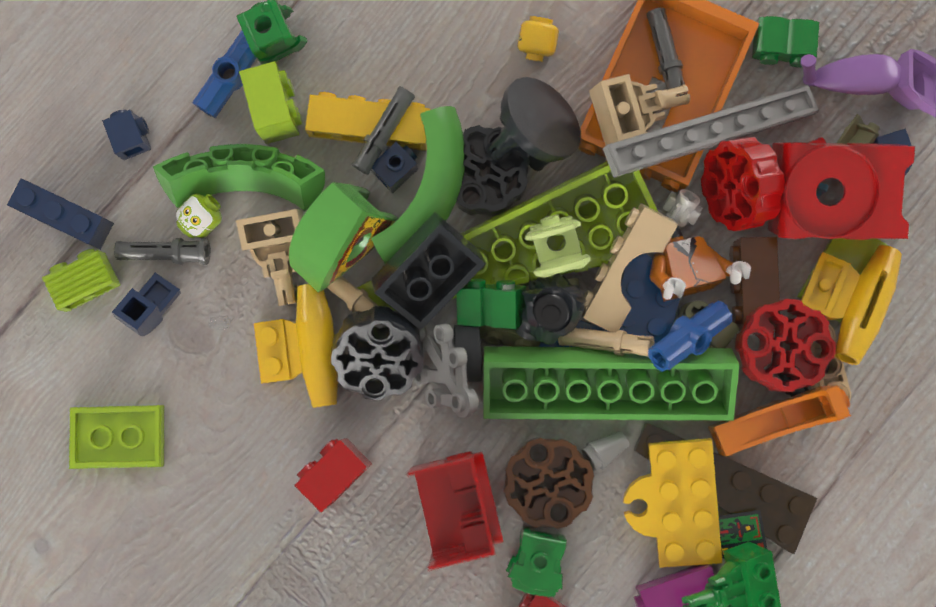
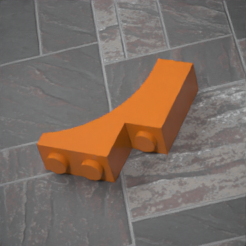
(780, 418)

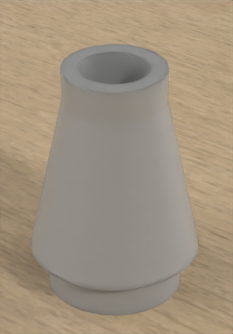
(605, 450)

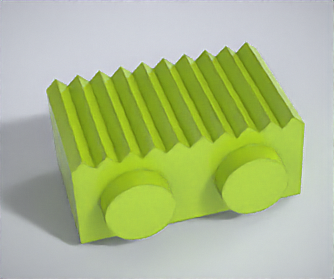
(81, 280)

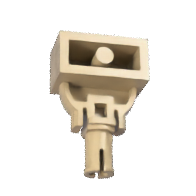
(628, 110)
(269, 244)

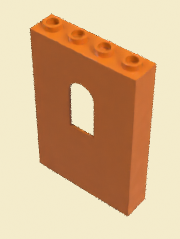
(711, 48)

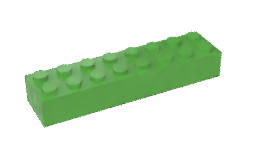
(606, 386)

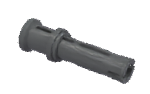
(177, 251)

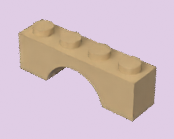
(645, 233)

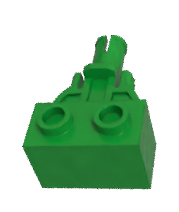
(743, 581)

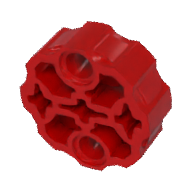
(742, 183)
(808, 368)

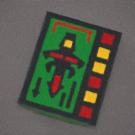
(741, 528)

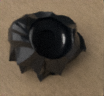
(551, 309)

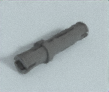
(669, 66)
(382, 132)

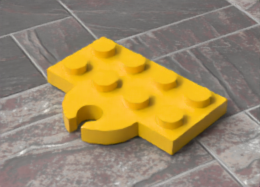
(679, 503)

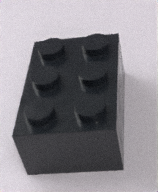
(427, 271)

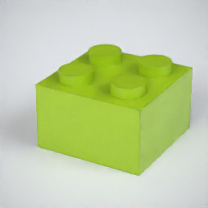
(269, 102)

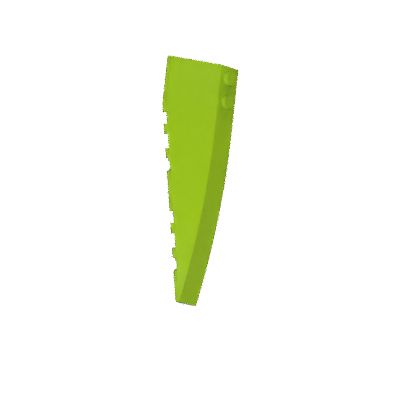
(591, 198)

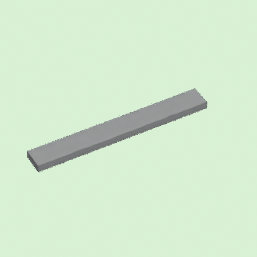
(709, 130)

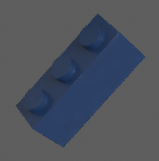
(60, 213)

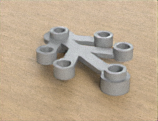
(462, 399)

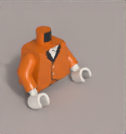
(692, 267)

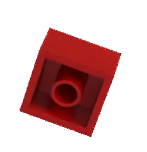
(333, 474)

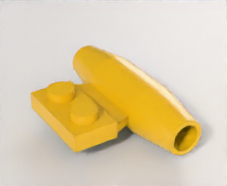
(854, 298)
(301, 347)

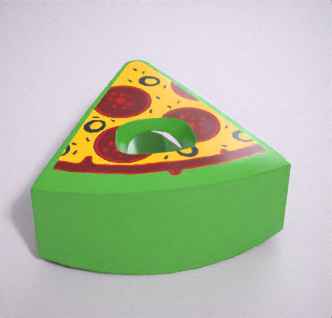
(328, 234)

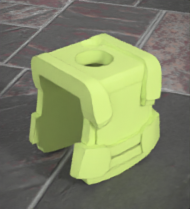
(559, 260)

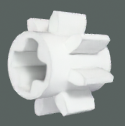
(683, 207)

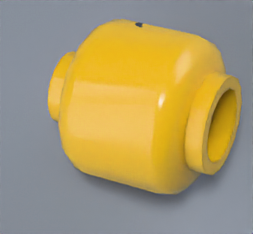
(538, 38)

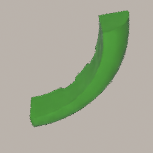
(241, 169)
(439, 183)

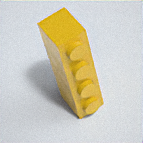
(355, 118)

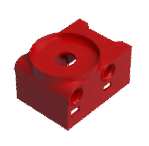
(871, 197)
(458, 508)

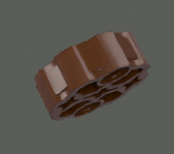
(555, 453)

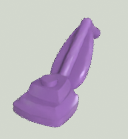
(908, 80)

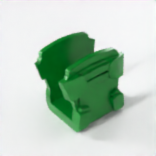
(278, 40)
(537, 563)

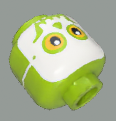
(198, 215)

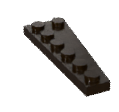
(742, 489)

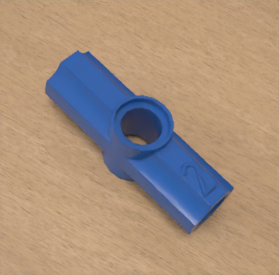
(218, 90)
(690, 336)

